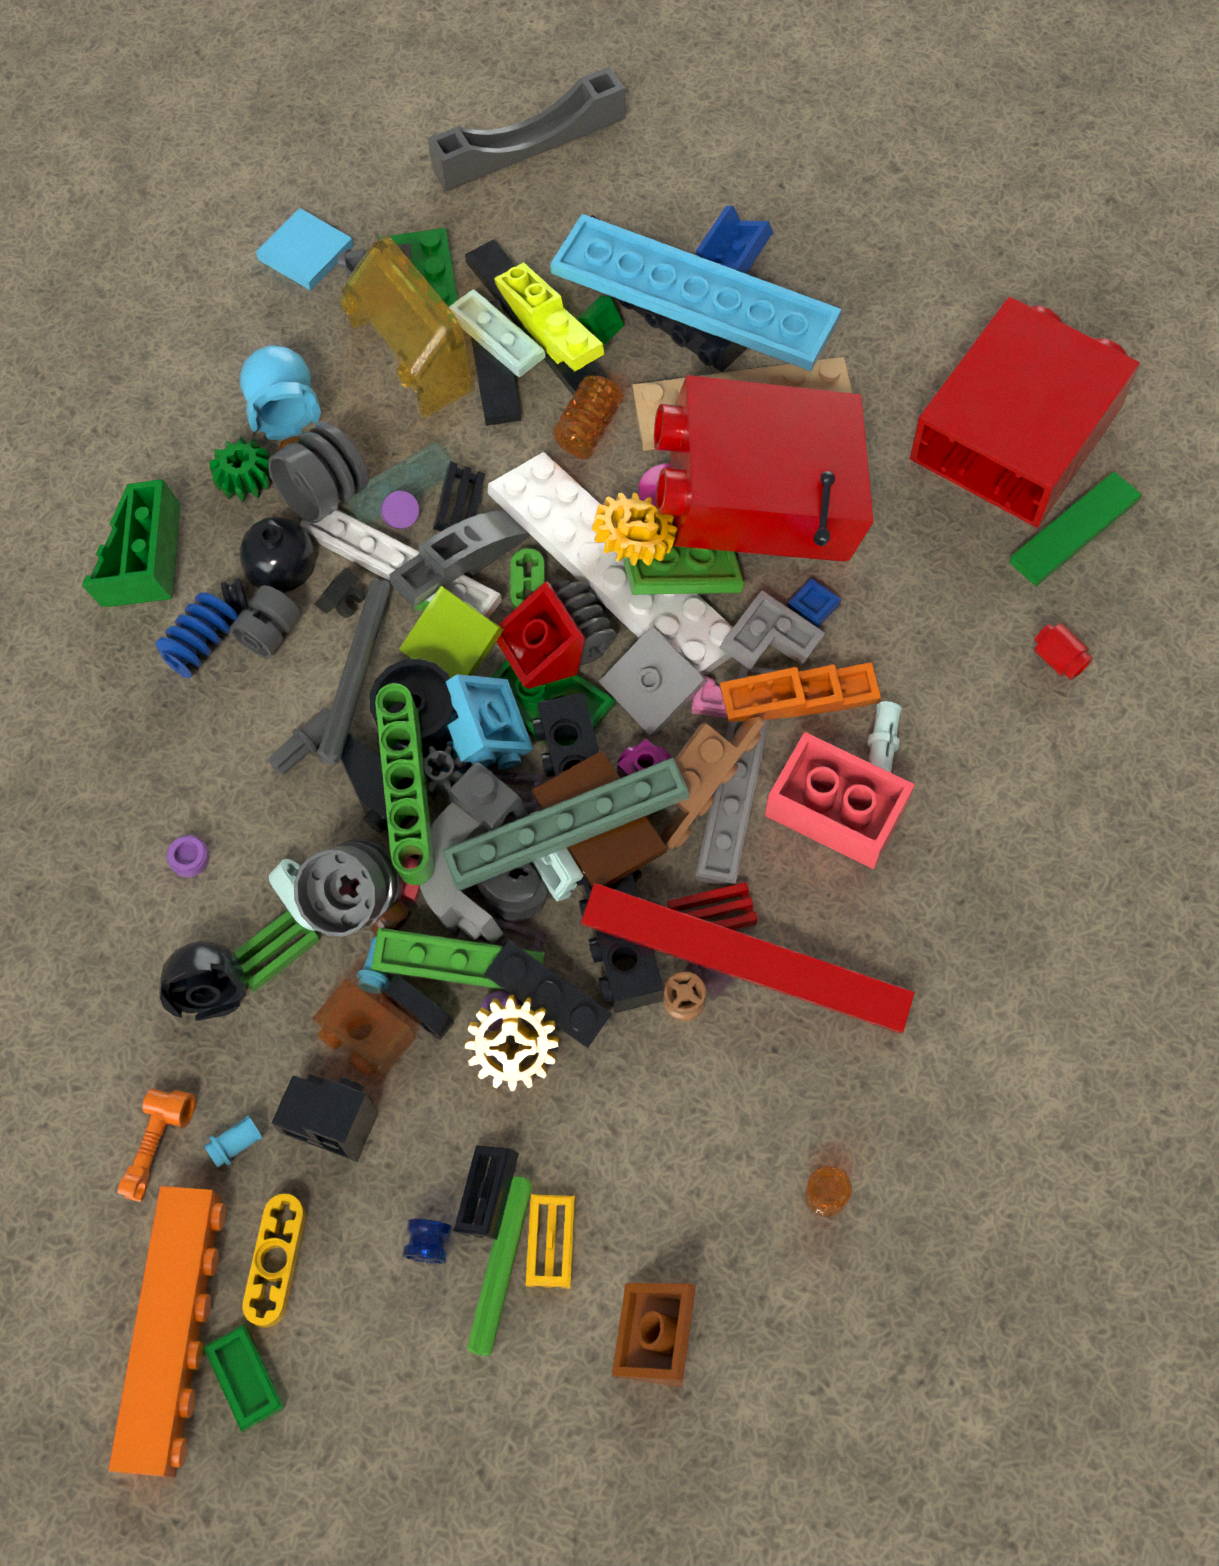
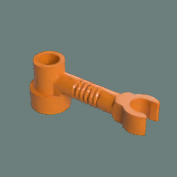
(165, 1109)

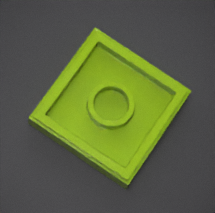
(451, 635)

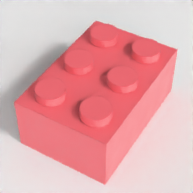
(838, 800)

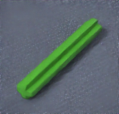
(499, 1269)

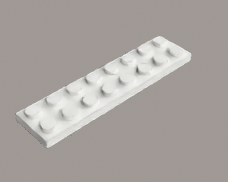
(561, 520)

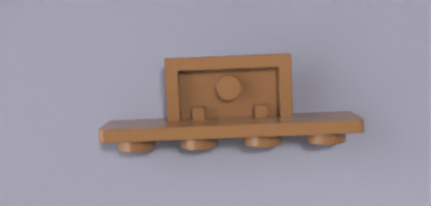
(703, 765)

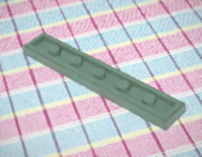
(565, 824)

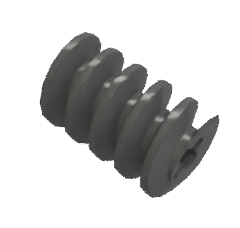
(587, 617)

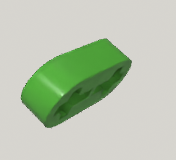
(518, 581)

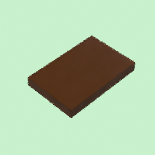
(615, 852)

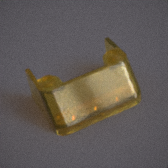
(412, 322)

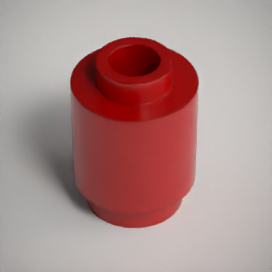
(1062, 650)

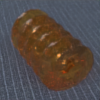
(587, 416)

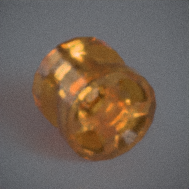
(832, 1184)

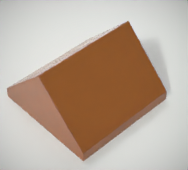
(654, 1332)

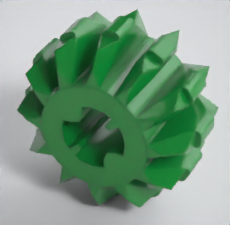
(240, 469)

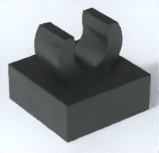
(337, 592)

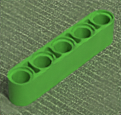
(410, 801)

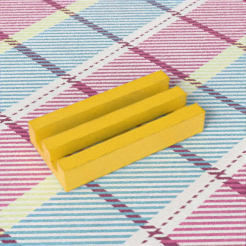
(549, 1279)

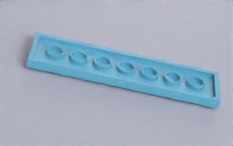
(696, 292)

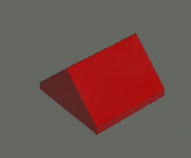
(541, 639)

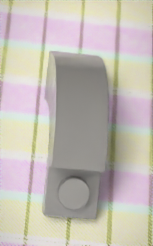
(447, 903)

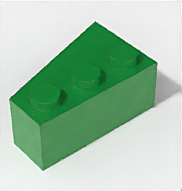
(140, 549)

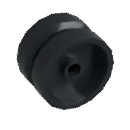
(431, 696)

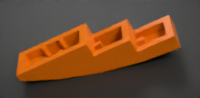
(800, 693)

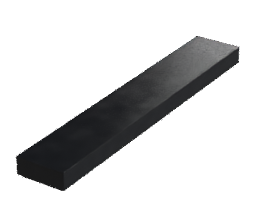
(490, 262)

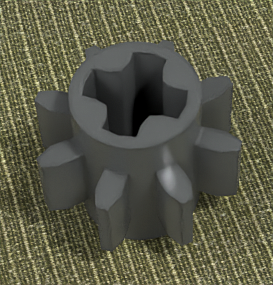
(436, 761)

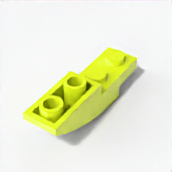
(545, 318)

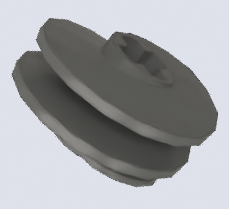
(515, 893)

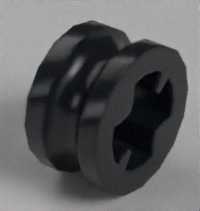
(235, 595)

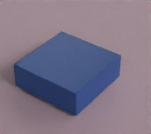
(814, 602)

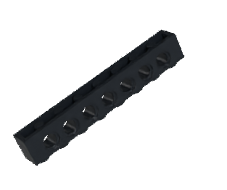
(642, 984)

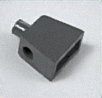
(486, 798)

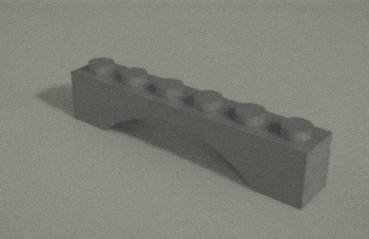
(469, 154)

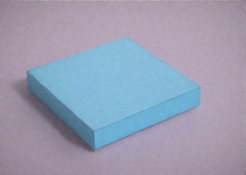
(304, 249)

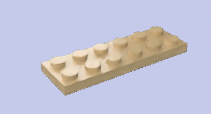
(826, 375)

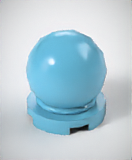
(278, 392)

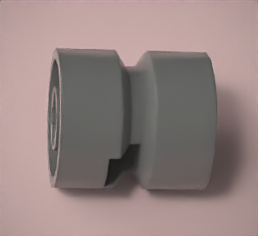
(268, 617)

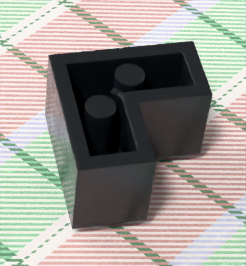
(326, 1114)

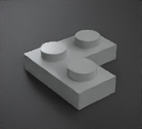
(773, 624)

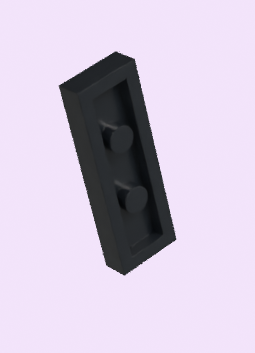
(564, 1003)

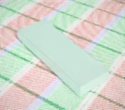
(497, 333)

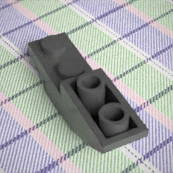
(454, 551)

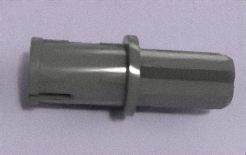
(300, 743)

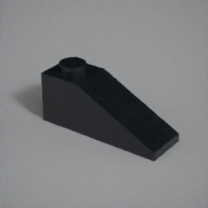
(366, 777)

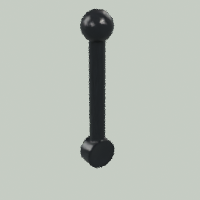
(822, 535)

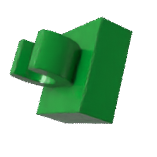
(602, 319)

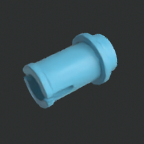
(371, 980)
(232, 1141)

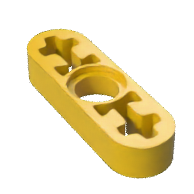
(256, 1291)

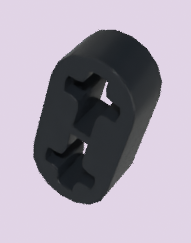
(417, 1006)

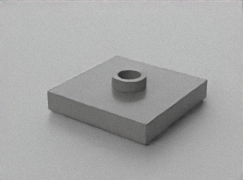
(653, 681)

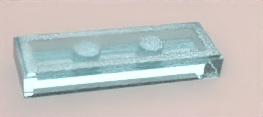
(410, 475)

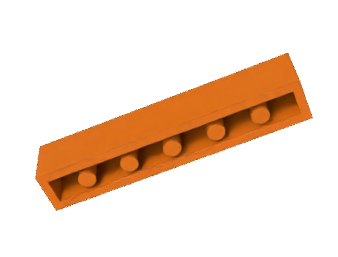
(167, 1333)

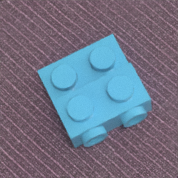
(488, 722)

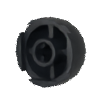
(277, 554)
(202, 981)

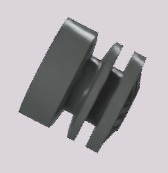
(318, 472)
(328, 891)

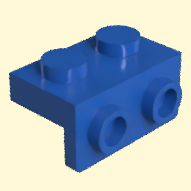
(734, 241)

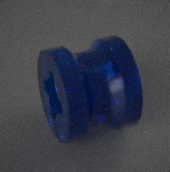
(427, 1241)

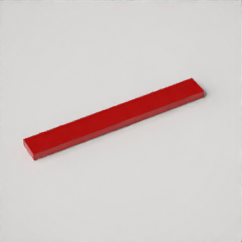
(747, 958)

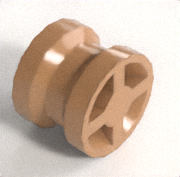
(687, 988)

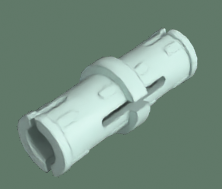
(884, 739)

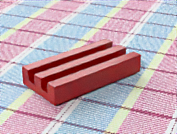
(704, 898)

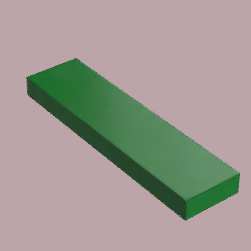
(1075, 528)

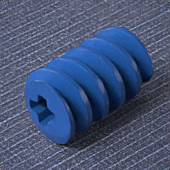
(193, 632)

